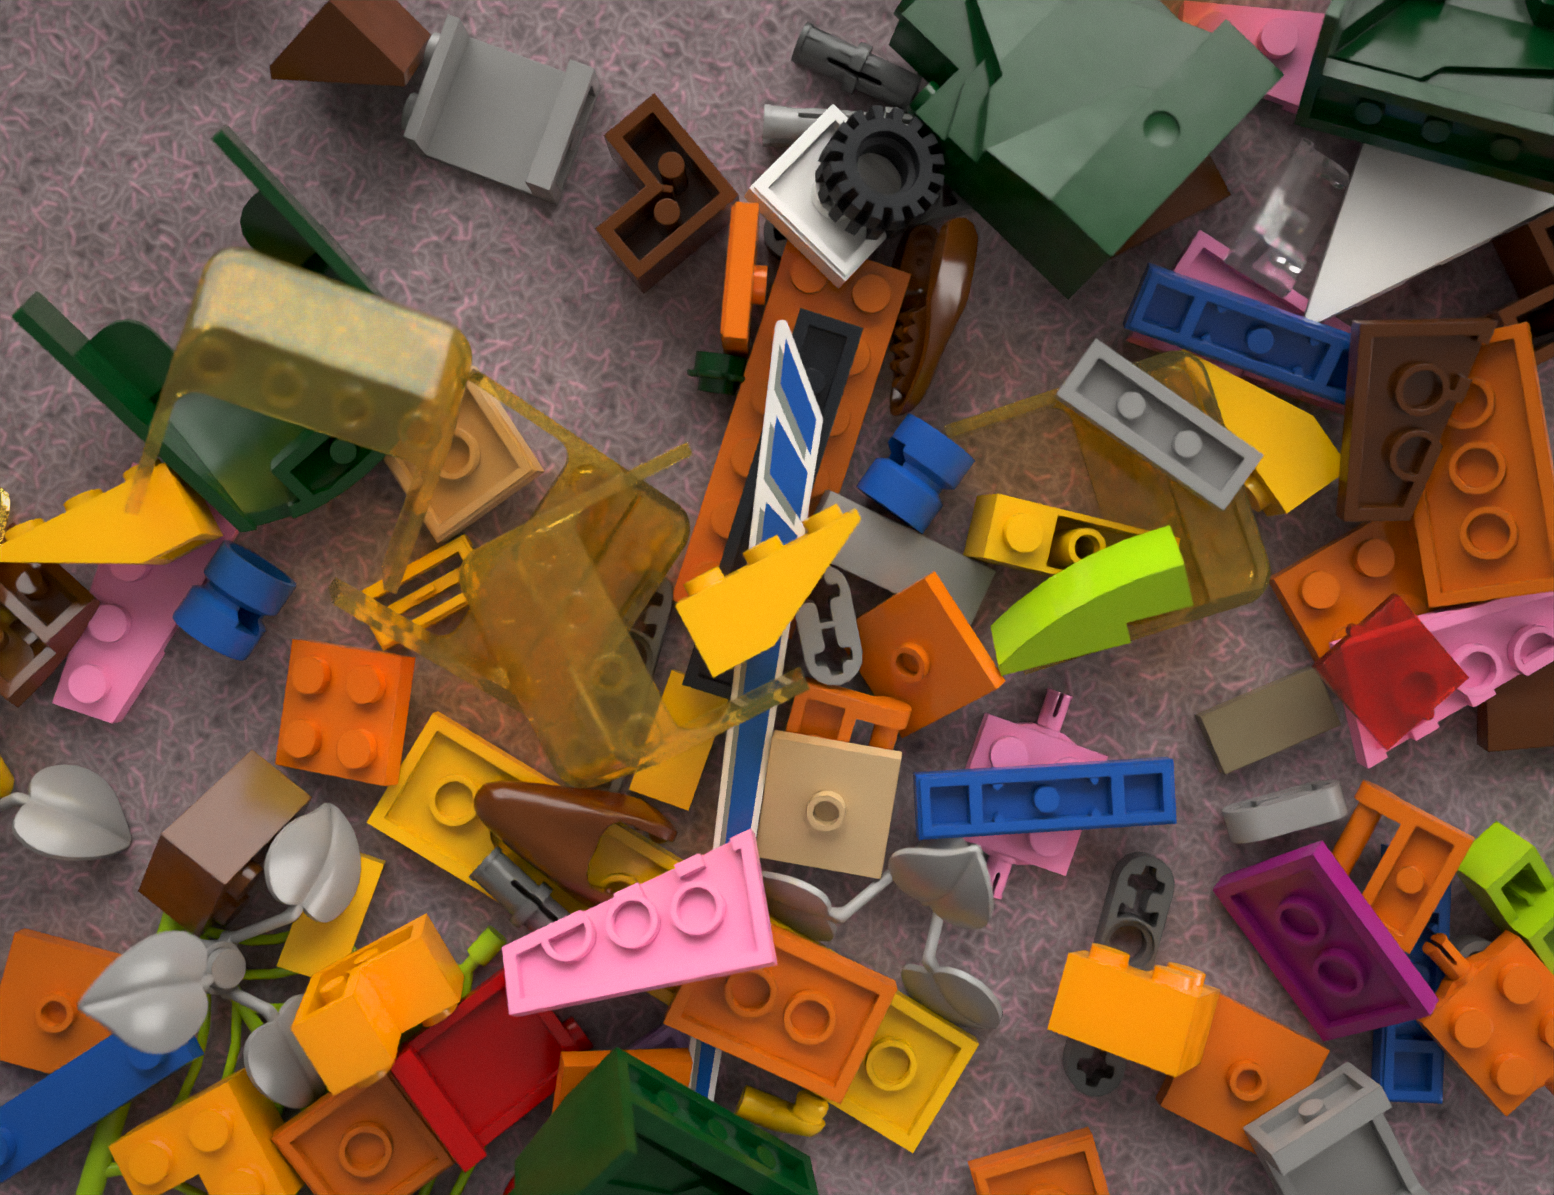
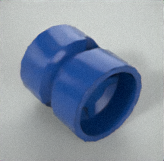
(915, 473)
(231, 605)

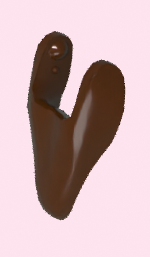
(932, 304)
(561, 828)

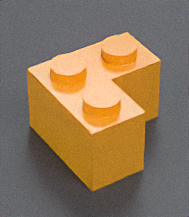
(370, 997)
(1137, 1014)
(216, 1134)

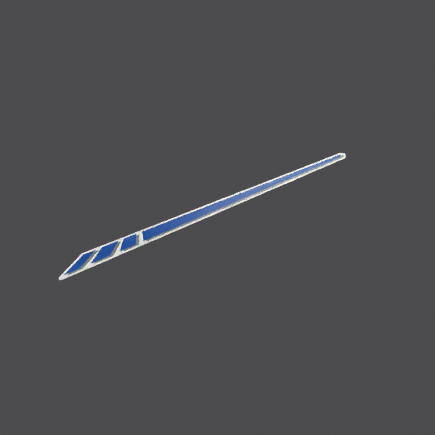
(780, 505)

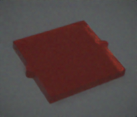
(1390, 671)

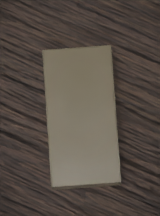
(1267, 720)

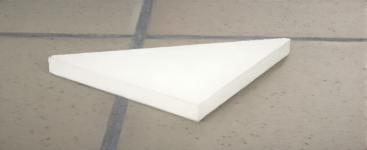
(1406, 219)

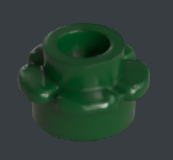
(718, 372)

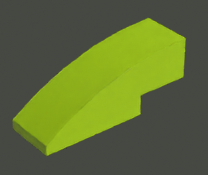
(1092, 601)
(1512, 888)

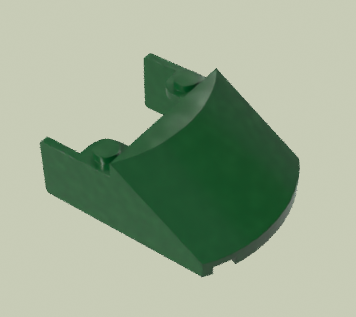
(233, 456)

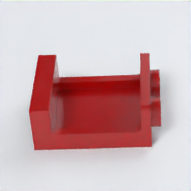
(483, 1068)

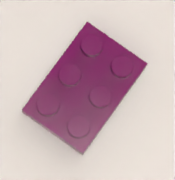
(1325, 943)

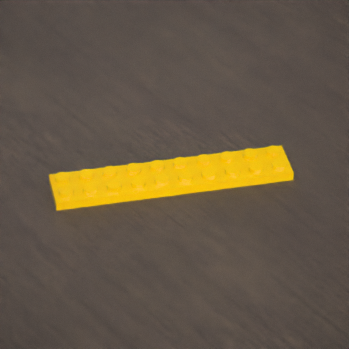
(432, 812)

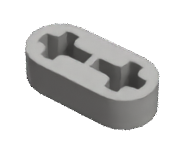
(845, 631)
(1285, 811)

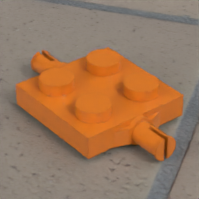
(1495, 1018)

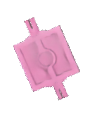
(1019, 744)

